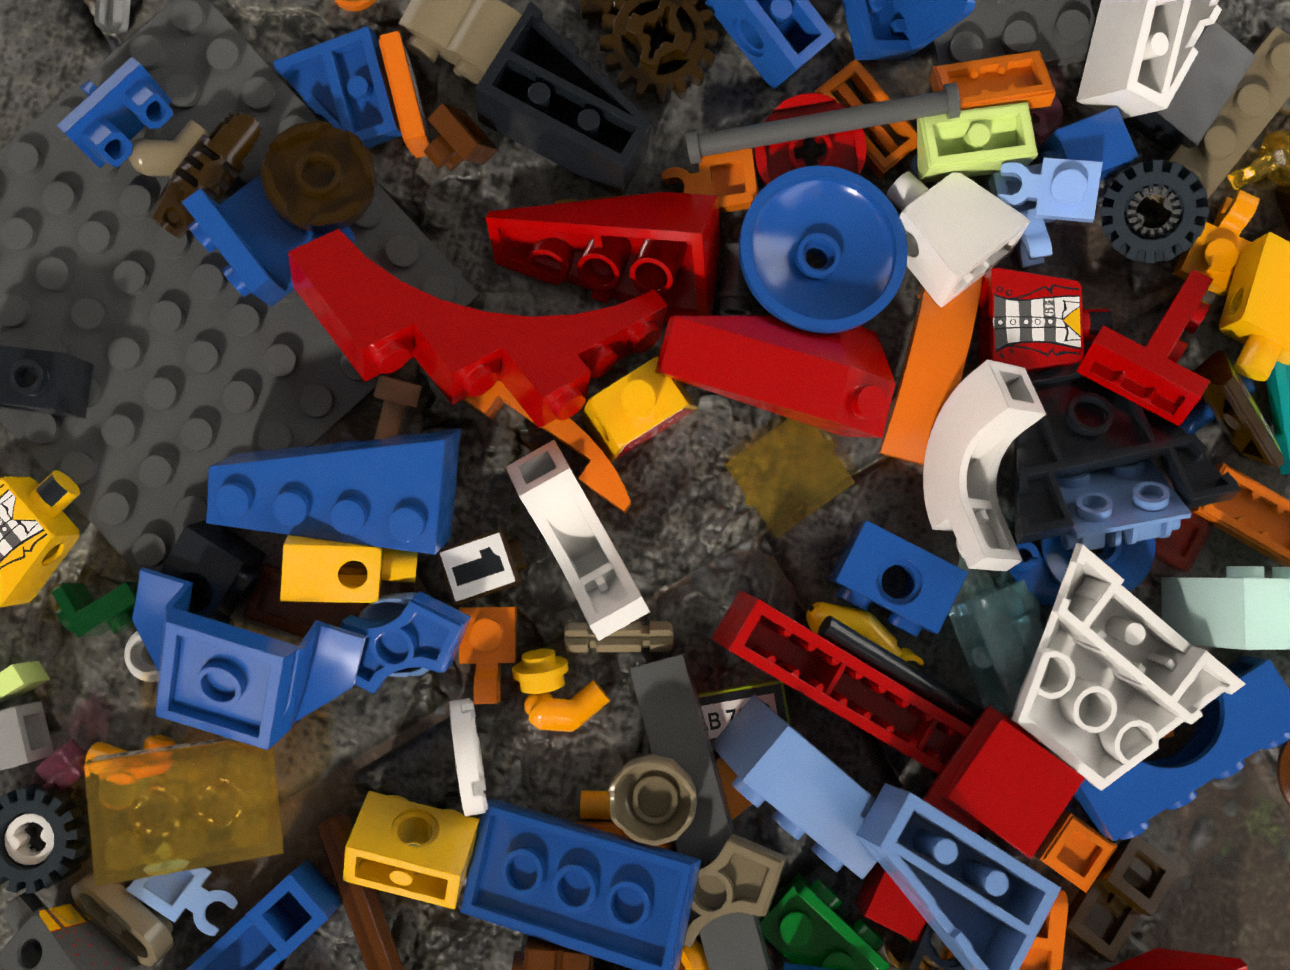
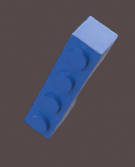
(1225, 735)
(275, 924)

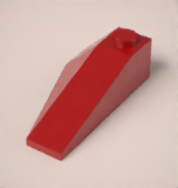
(618, 247)
(809, 377)

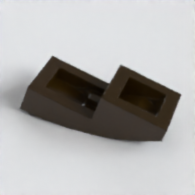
(1123, 891)

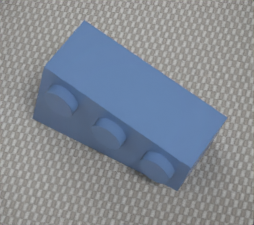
(800, 783)
(961, 884)

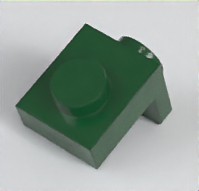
(93, 618)

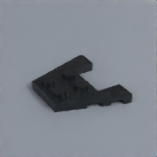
(1093, 431)

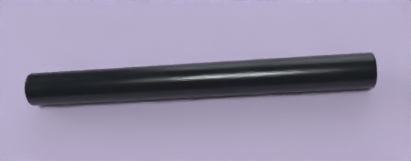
(899, 670)

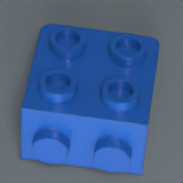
(900, 26)
(250, 240)

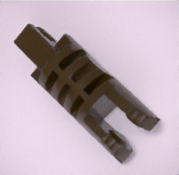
(209, 165)

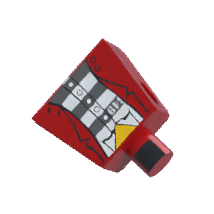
(1034, 320)

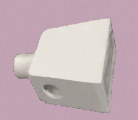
(954, 231)

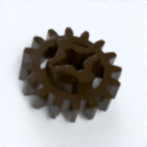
(677, 51)

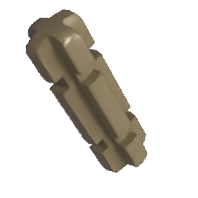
(633, 637)

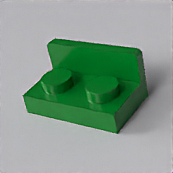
(814, 933)

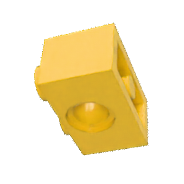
(383, 861)

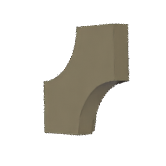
(735, 882)

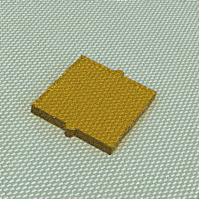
(789, 474)

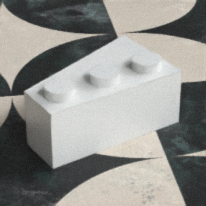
(1142, 53)

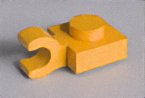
(1219, 245)

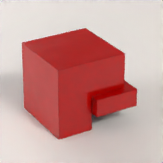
(1004, 785)

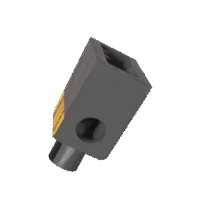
(58, 939)

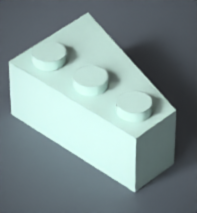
(1231, 611)

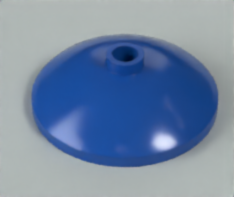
(842, 223)

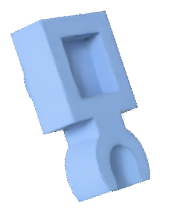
(1062, 190)
(180, 891)

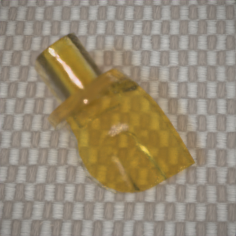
(1272, 162)

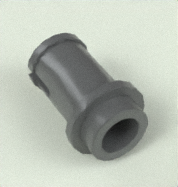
(735, 296)

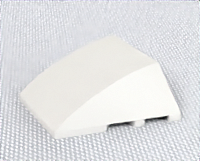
(1111, 676)

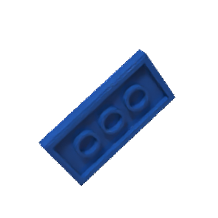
(581, 887)

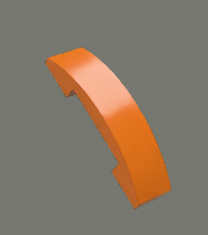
(929, 371)
(599, 473)

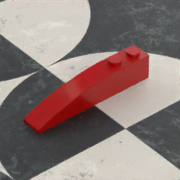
(840, 682)

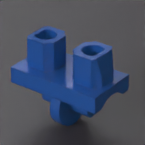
(116, 114)

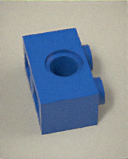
(773, 33)
(930, 581)

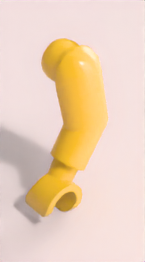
(863, 623)

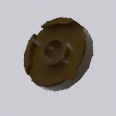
(318, 177)

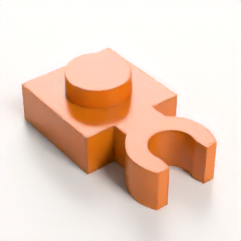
(724, 174)

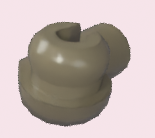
(164, 156)

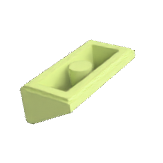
(975, 141)

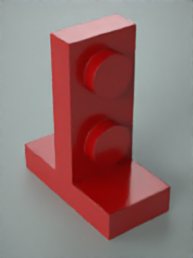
(1151, 372)

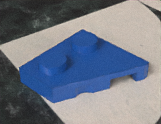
(346, 85)

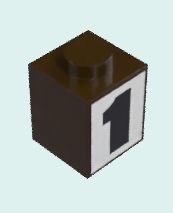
(483, 566)

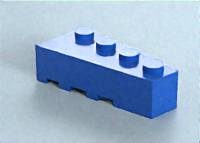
(354, 491)

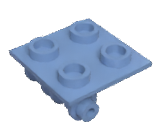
(1120, 503)

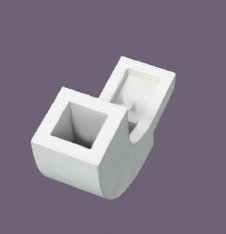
(965, 457)
(577, 540)

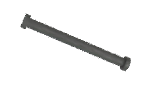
(824, 123)

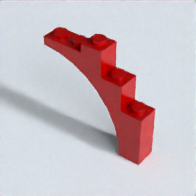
(461, 348)

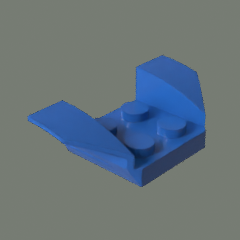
(234, 677)

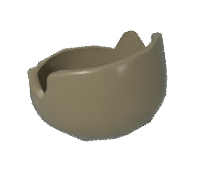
(652, 799)

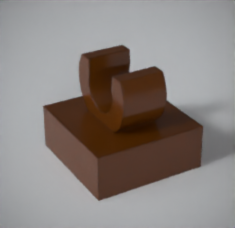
(459, 139)

